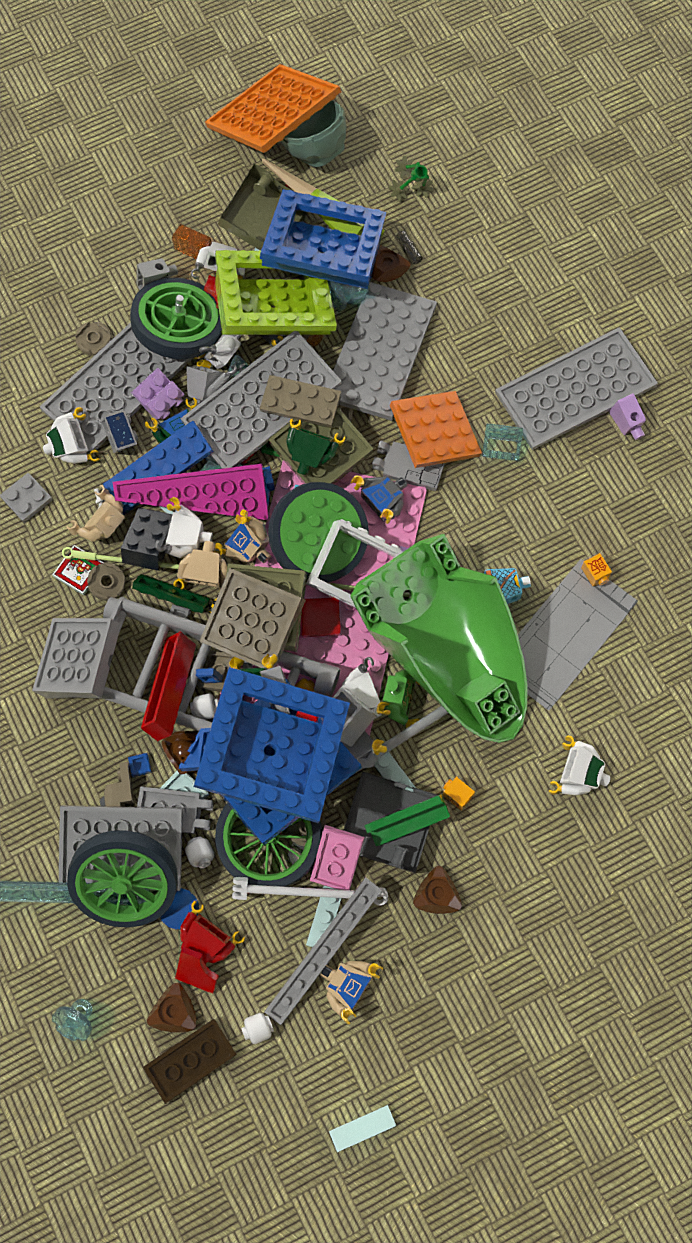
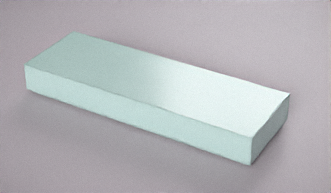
(362, 1128)

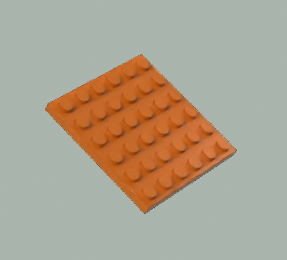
(273, 107)

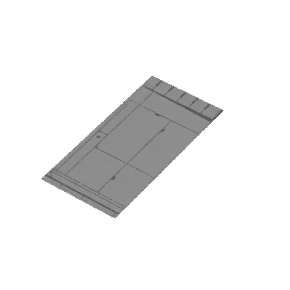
(569, 633)

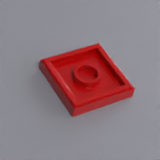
(320, 617)

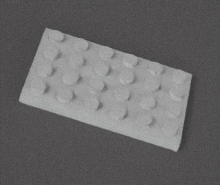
(84, 822)

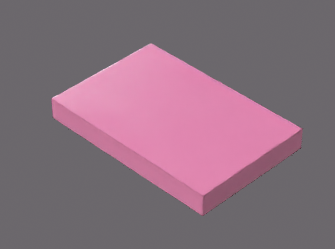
(336, 858)

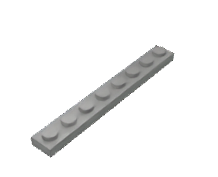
(323, 951)

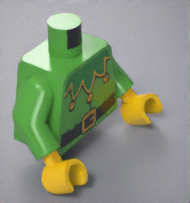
(399, 696)

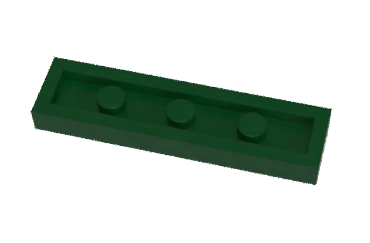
(170, 593)

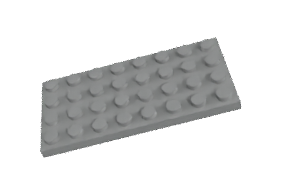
(382, 349)
(107, 384)
(575, 388)
(232, 413)

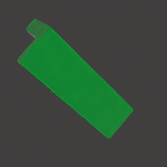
(408, 820)

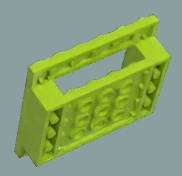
(247, 302)

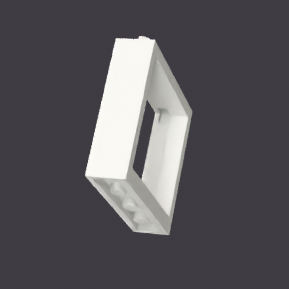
(360, 534)

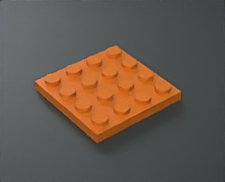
(435, 429)

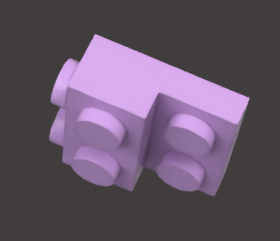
(158, 394)

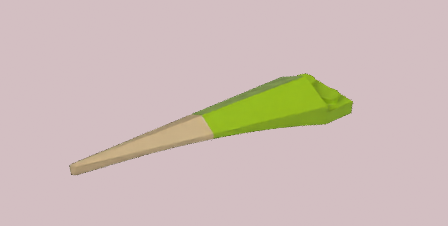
(303, 187)

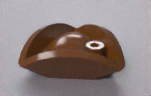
(389, 265)
(177, 747)
(437, 893)
(173, 1011)

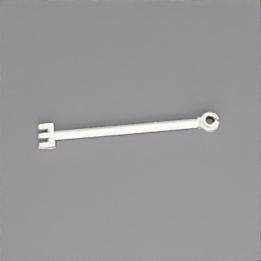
(242, 889)

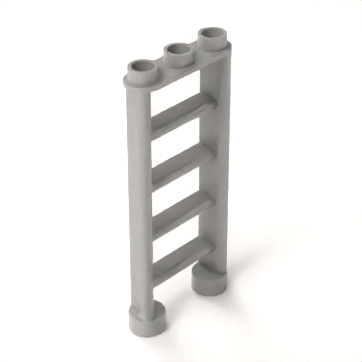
(118, 609)

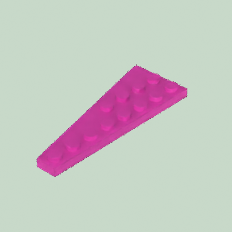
(208, 491)

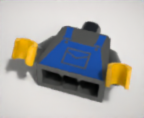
(382, 495)

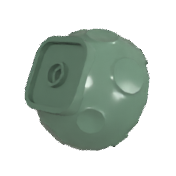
(320, 137)

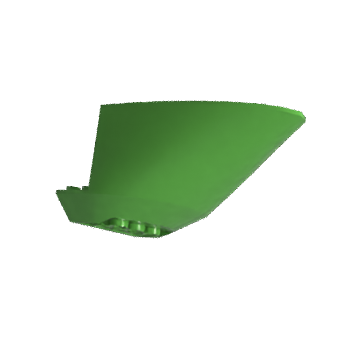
(449, 635)

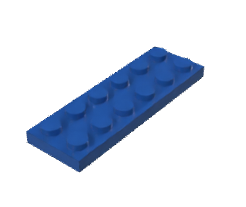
(170, 457)

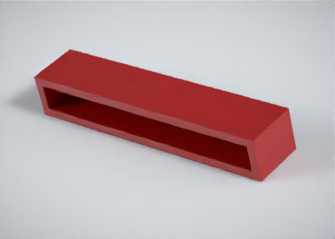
(168, 687)

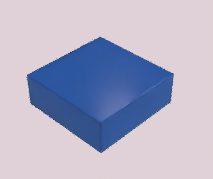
(268, 478)
(209, 675)
(139, 765)

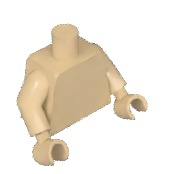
(103, 521)

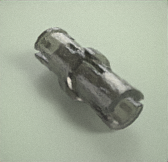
(404, 240)

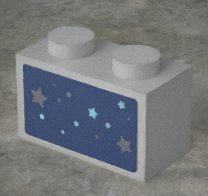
(119, 430)

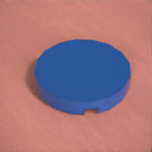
(179, 909)

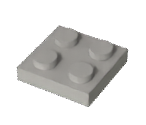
(26, 497)

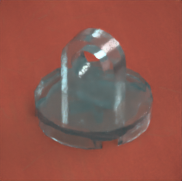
(73, 1023)

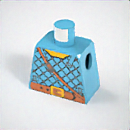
(510, 583)

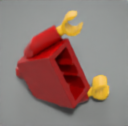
(205, 937)

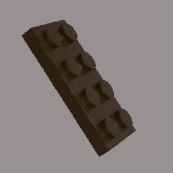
(189, 1061)

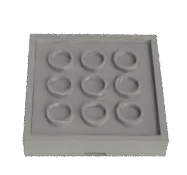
(76, 657)

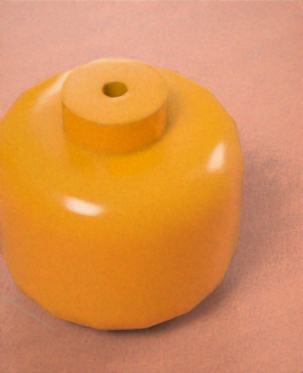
(305, 684)

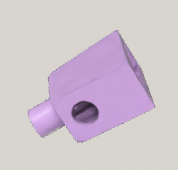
(628, 416)

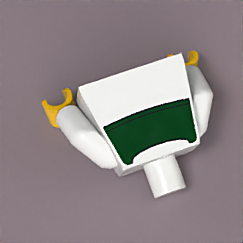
(67, 439)
(582, 770)

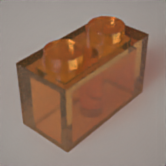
(189, 241)

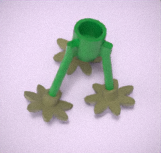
(418, 174)

